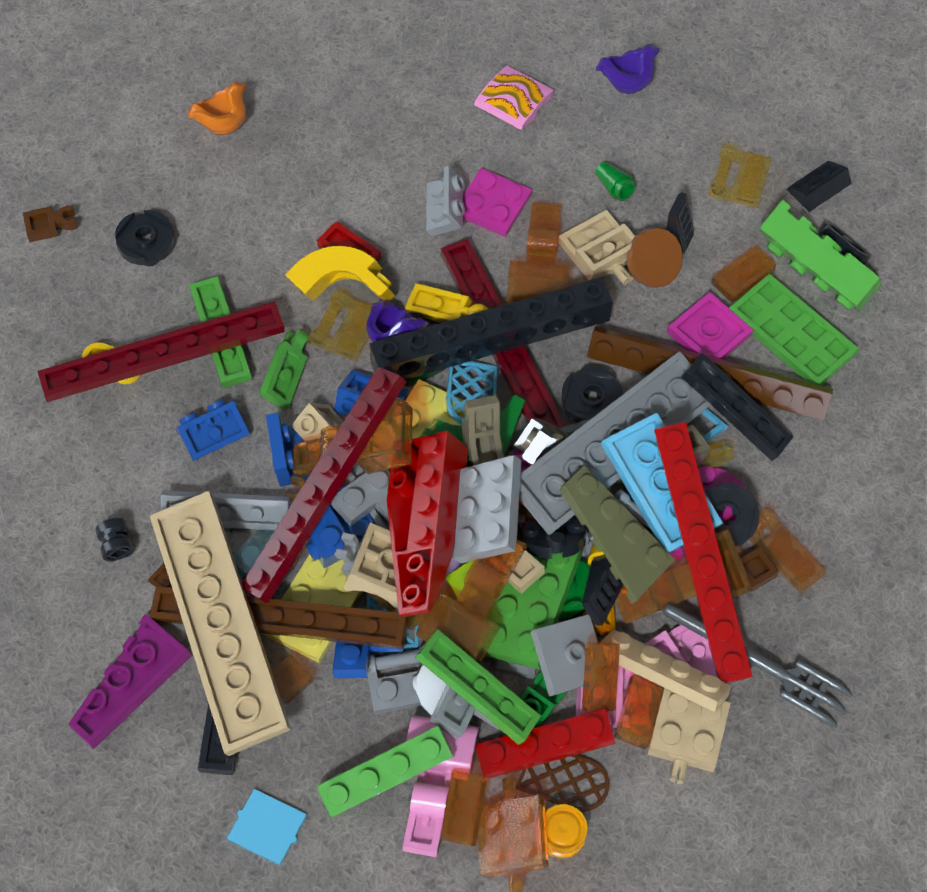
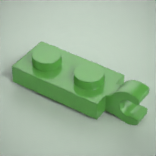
(285, 370)

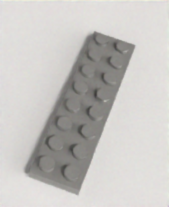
(659, 393)

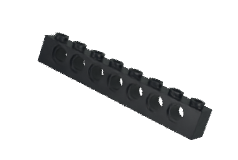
(493, 330)

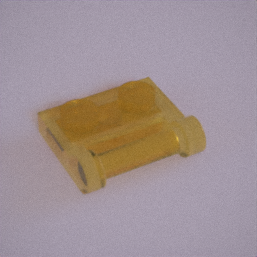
(749, 179)
(352, 333)

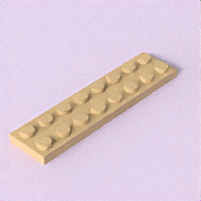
(219, 624)

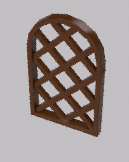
(581, 760)

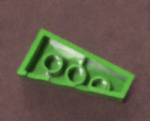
(819, 258)

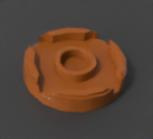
(654, 257)

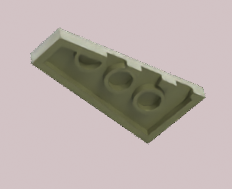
(627, 545)

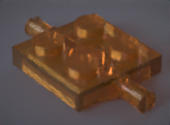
(512, 836)

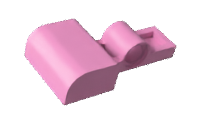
(432, 789)

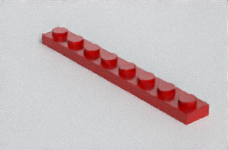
(702, 553)

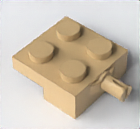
(599, 247)
(687, 734)

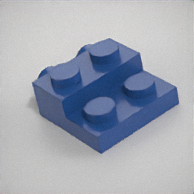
(328, 534)

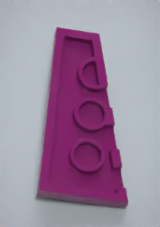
(137, 673)

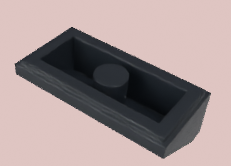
(820, 185)

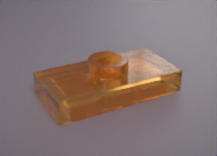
(600, 676)
(464, 808)

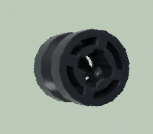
(114, 539)

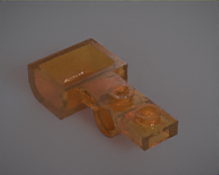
(539, 271)
(387, 448)
(677, 585)
(466, 618)

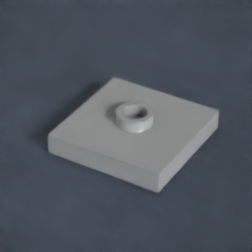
(562, 652)

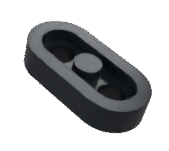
(845, 242)

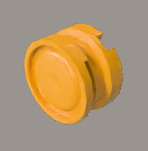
(565, 830)

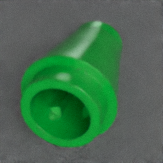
(617, 182)

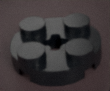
(150, 251)
(582, 383)
(742, 506)
(567, 539)

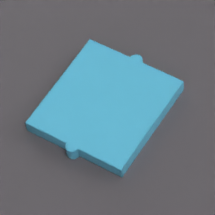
(266, 827)

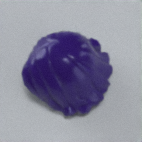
(630, 71)
(391, 320)

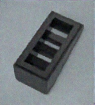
(680, 221)
(600, 586)

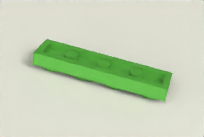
(211, 304)
(478, 686)
(385, 771)

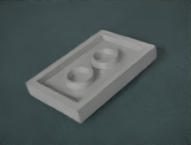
(487, 509)

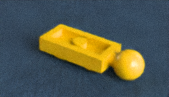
(440, 304)

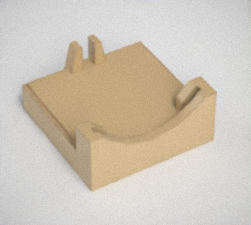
(374, 566)

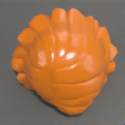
(222, 112)

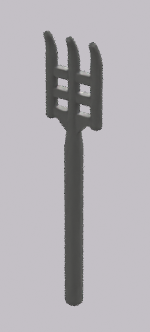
(788, 677)

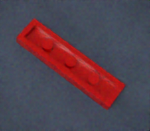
(546, 744)

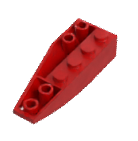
(423, 519)

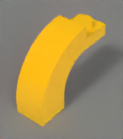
(337, 263)

